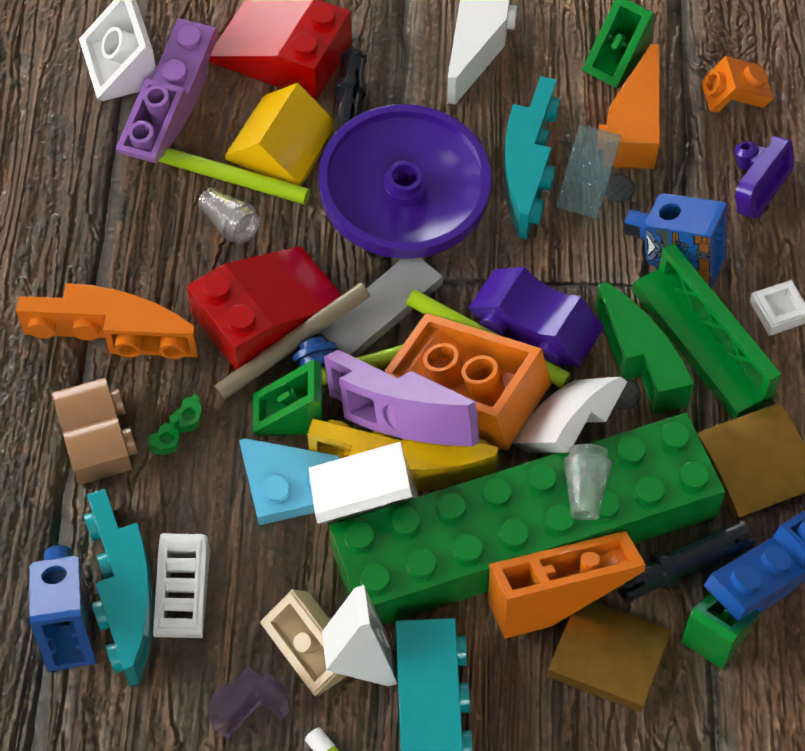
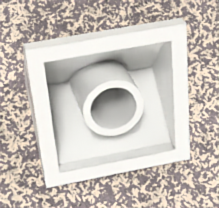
(118, 51)
(361, 483)

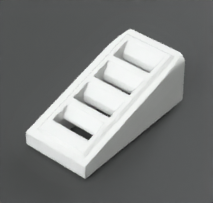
(181, 555)

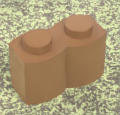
(93, 431)

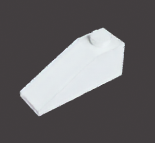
(477, 41)

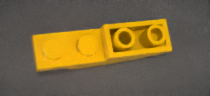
(430, 464)

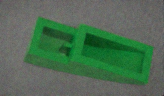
(643, 350)

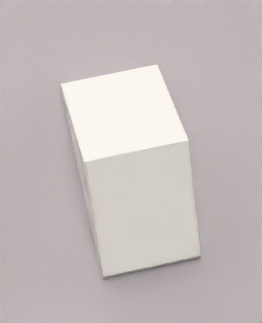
(358, 642)

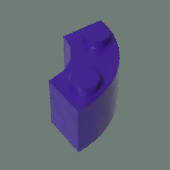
(535, 314)

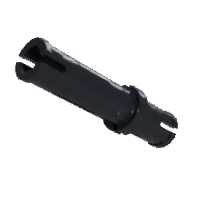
(349, 87)
(666, 569)

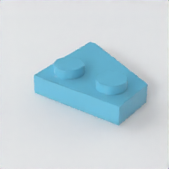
(280, 479)

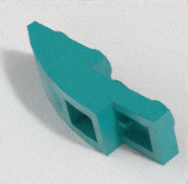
(528, 157)
(126, 592)

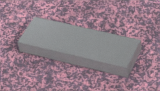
(384, 308)

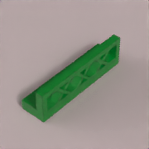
(707, 334)

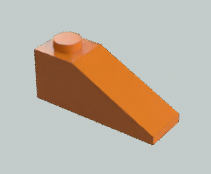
(636, 115)
(557, 582)

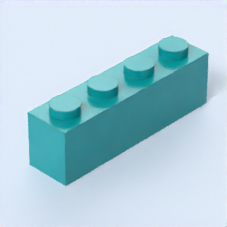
(430, 686)

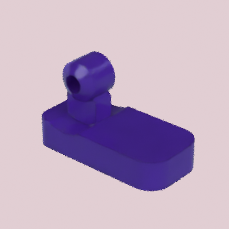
(766, 173)

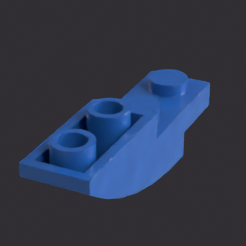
(763, 573)

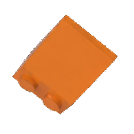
(492, 370)

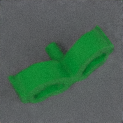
(182, 420)

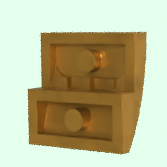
(757, 459)
(610, 654)

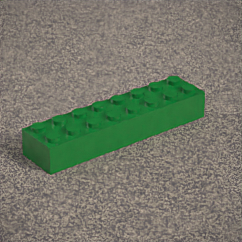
(443, 541)

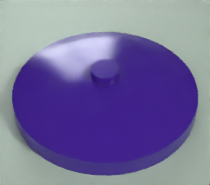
(404, 181)

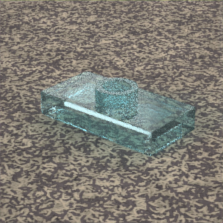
(588, 171)

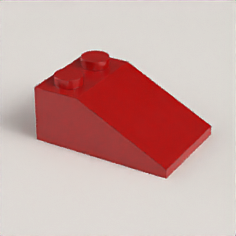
(286, 42)
(258, 301)

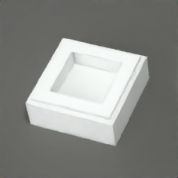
(779, 307)

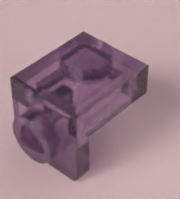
(236, 701)

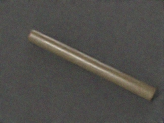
(291, 341)

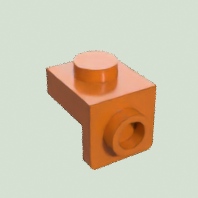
(736, 81)

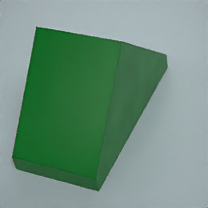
(620, 42)
(290, 403)
(715, 632)

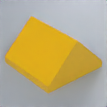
(283, 136)

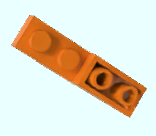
(125, 320)

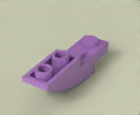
(170, 94)
(401, 406)

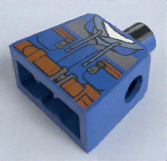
(691, 224)
(60, 595)

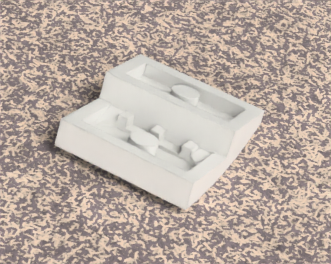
(564, 413)

